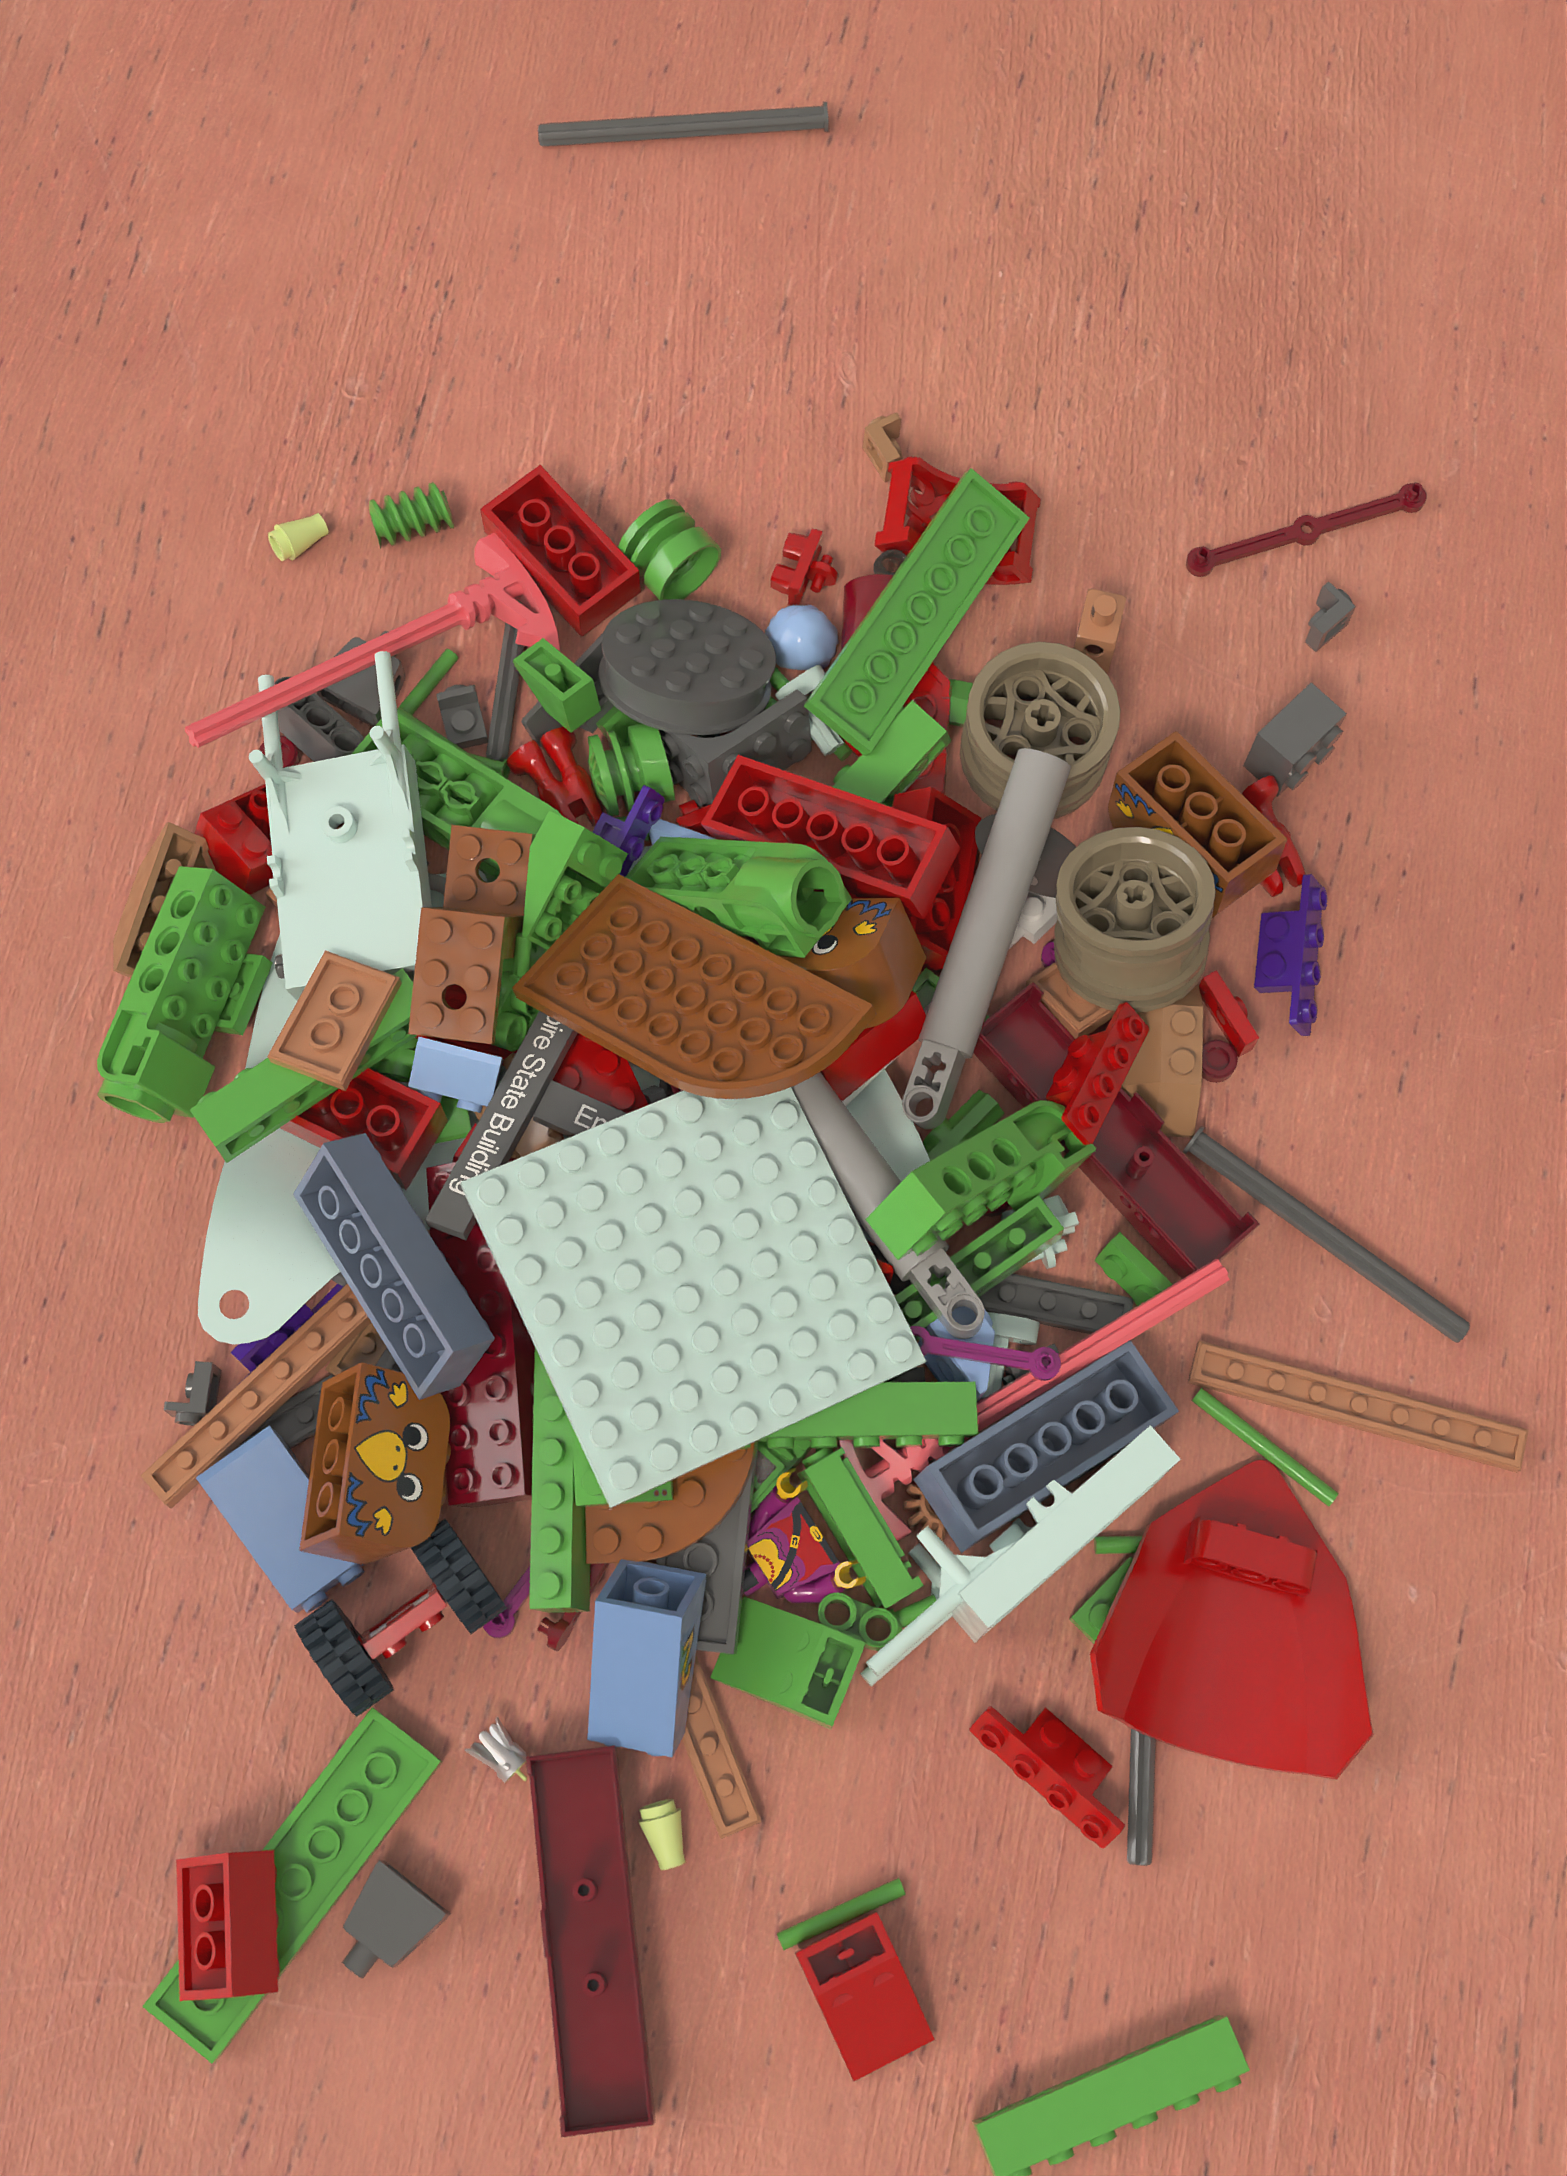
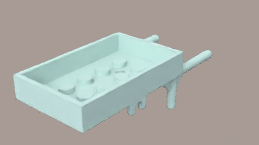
(356, 884)
(986, 1589)

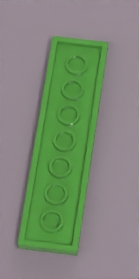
(916, 612)
(316, 1861)

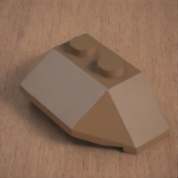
(152, 882)
(1170, 1064)

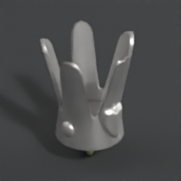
(499, 1752)

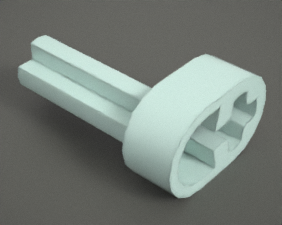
(823, 735)
(1007, 1330)

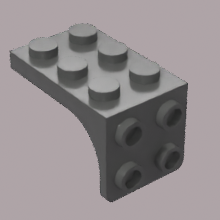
(773, 738)

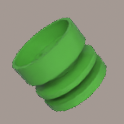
(670, 550)
(629, 767)

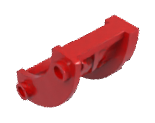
(935, 489)

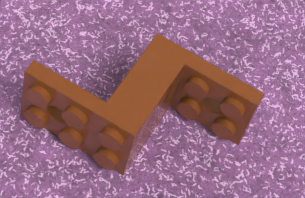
(470, 935)

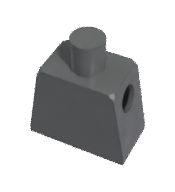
(359, 693)
(389, 1920)

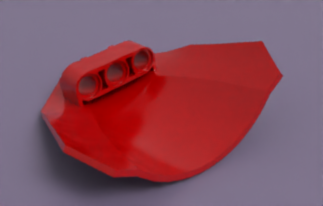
(1237, 1634)

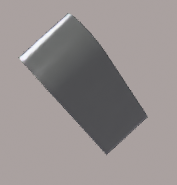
(317, 728)

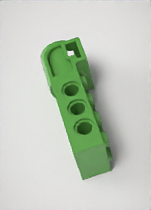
(463, 791)
(749, 888)
(176, 997)
(998, 1165)

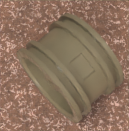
(1070, 701)
(1133, 918)

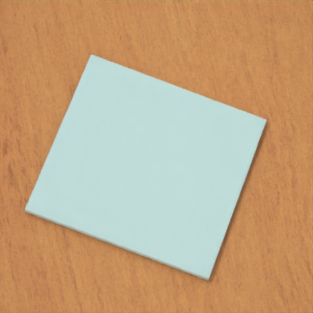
(690, 1282)

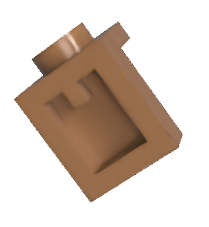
(881, 444)

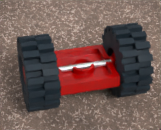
(351, 1660)

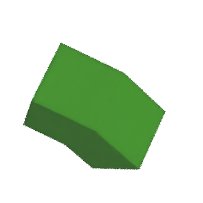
(959, 701)

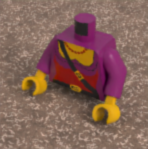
(791, 1550)

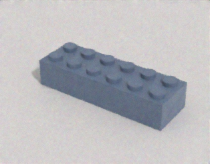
(393, 1265)
(1046, 1440)

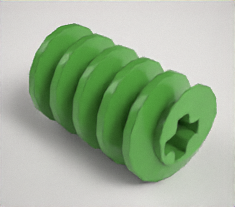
(410, 514)

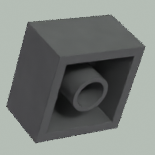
(1296, 739)

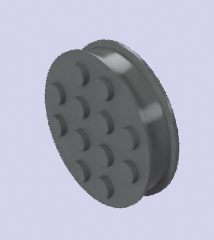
(686, 666)

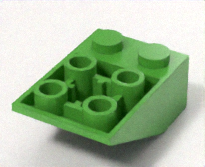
(565, 876)
(790, 1662)

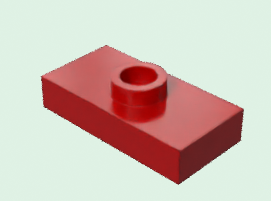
(1228, 1013)

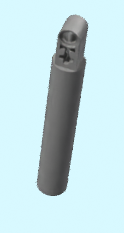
(985, 930)
(865, 1184)

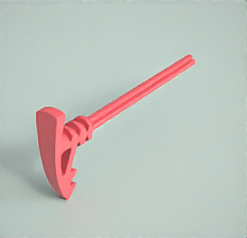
(476, 604)
(899, 1464)

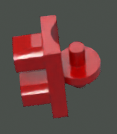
(806, 552)

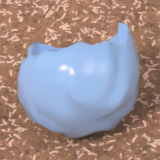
(802, 637)

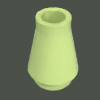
(296, 536)
(663, 1830)

